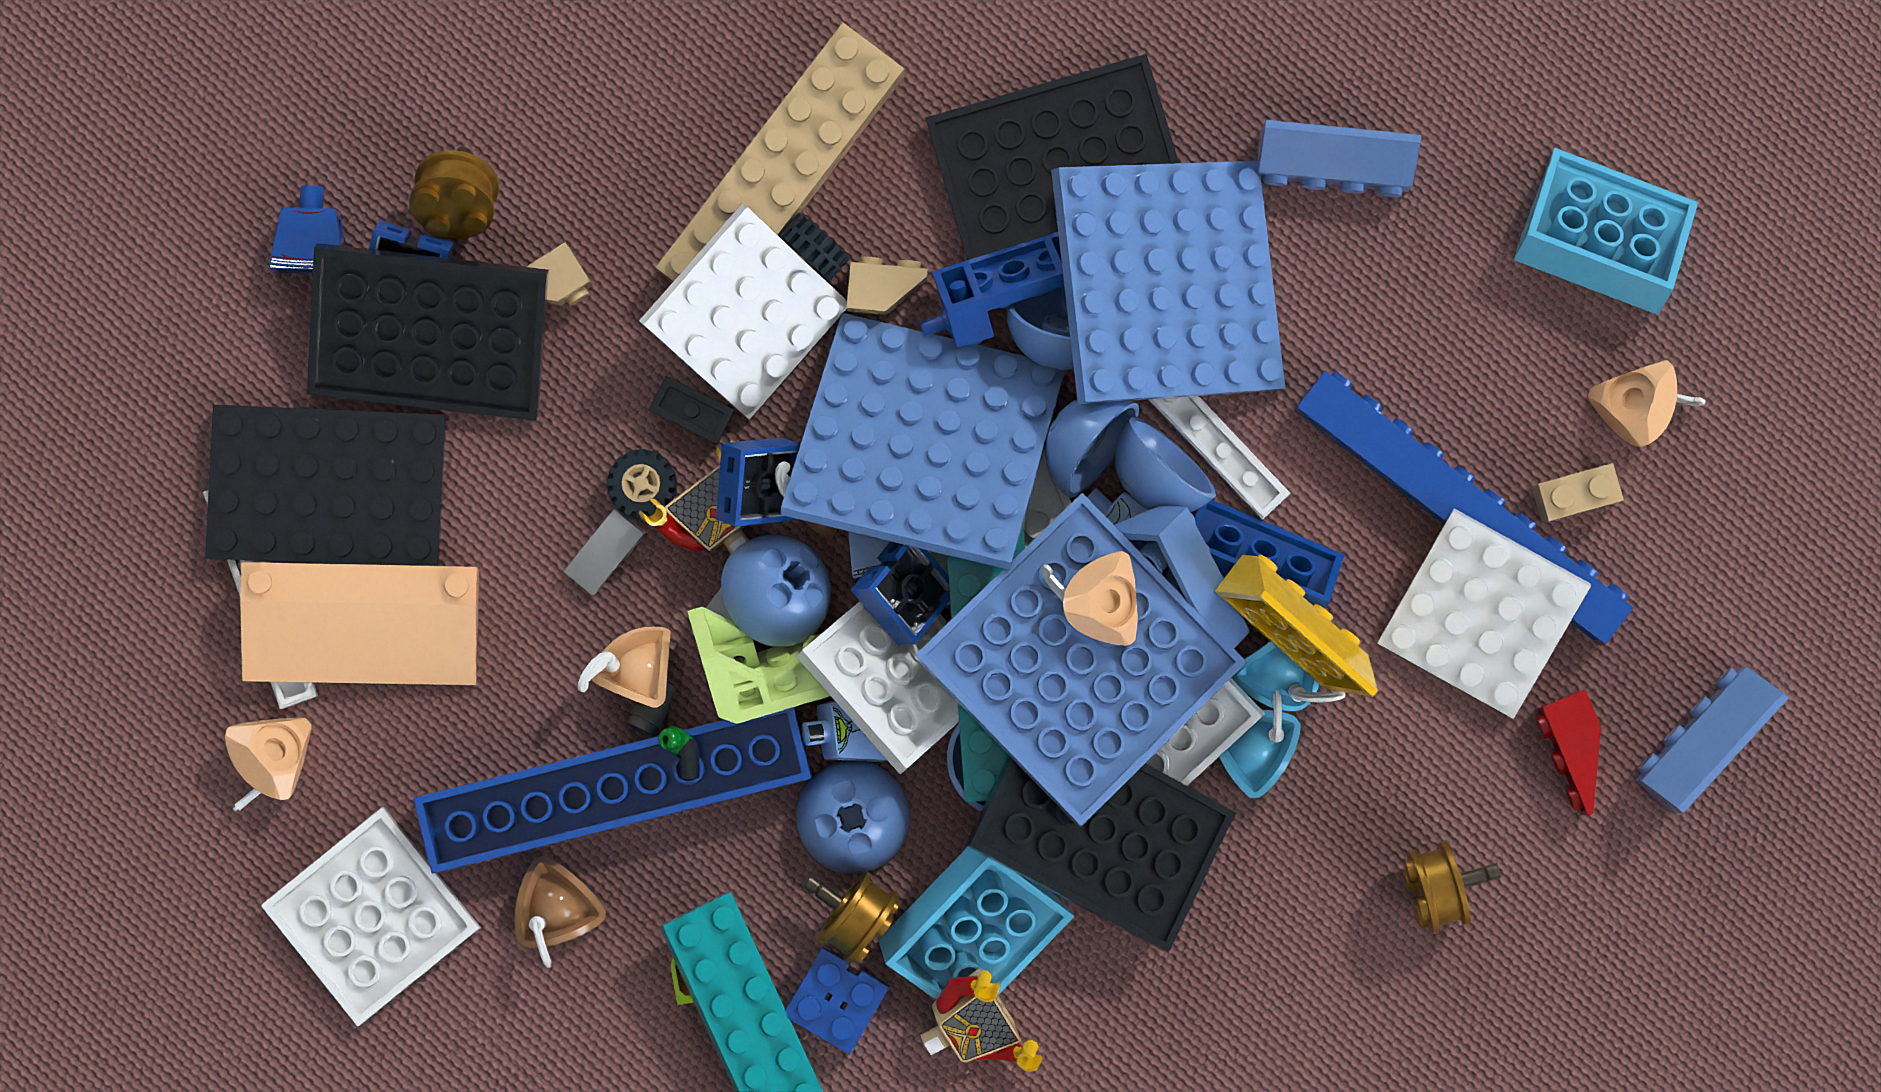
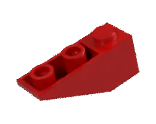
(1575, 738)

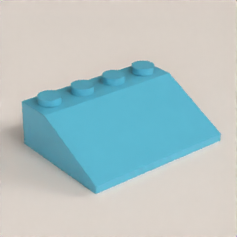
(1607, 231)
(970, 921)

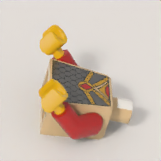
(692, 518)
(978, 1024)

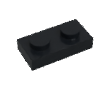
(691, 410)

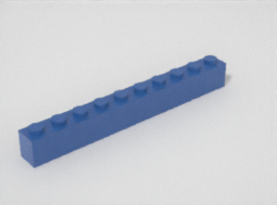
(1438, 489)

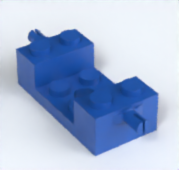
(991, 283)

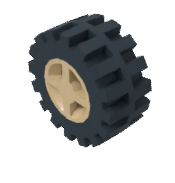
(814, 246)
(629, 478)

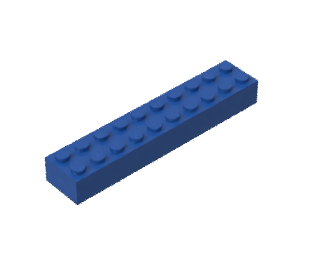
(607, 790)

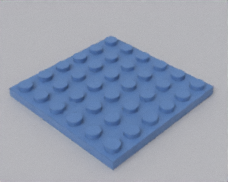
(1167, 280)
(923, 441)
(1065, 703)

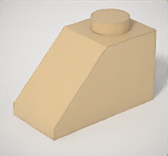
(566, 277)

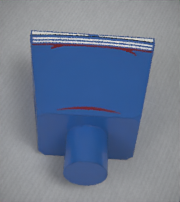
(302, 229)

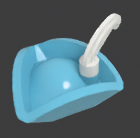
(1273, 670)
(1263, 751)

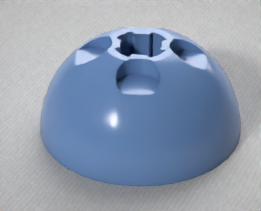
(1042, 330)
(1084, 442)
(1158, 470)
(766, 603)
(882, 819)

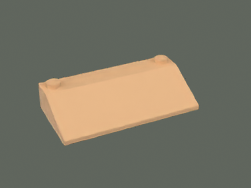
(359, 623)

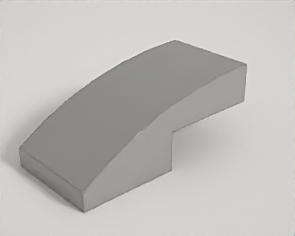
(604, 551)

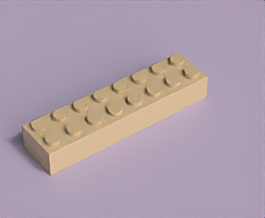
(797, 143)

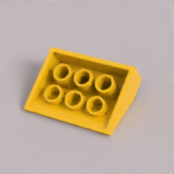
(1297, 626)

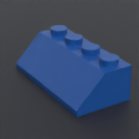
(1235, 534)

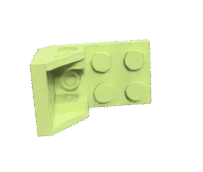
(757, 681)

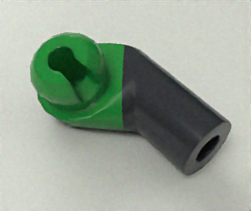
(683, 747)

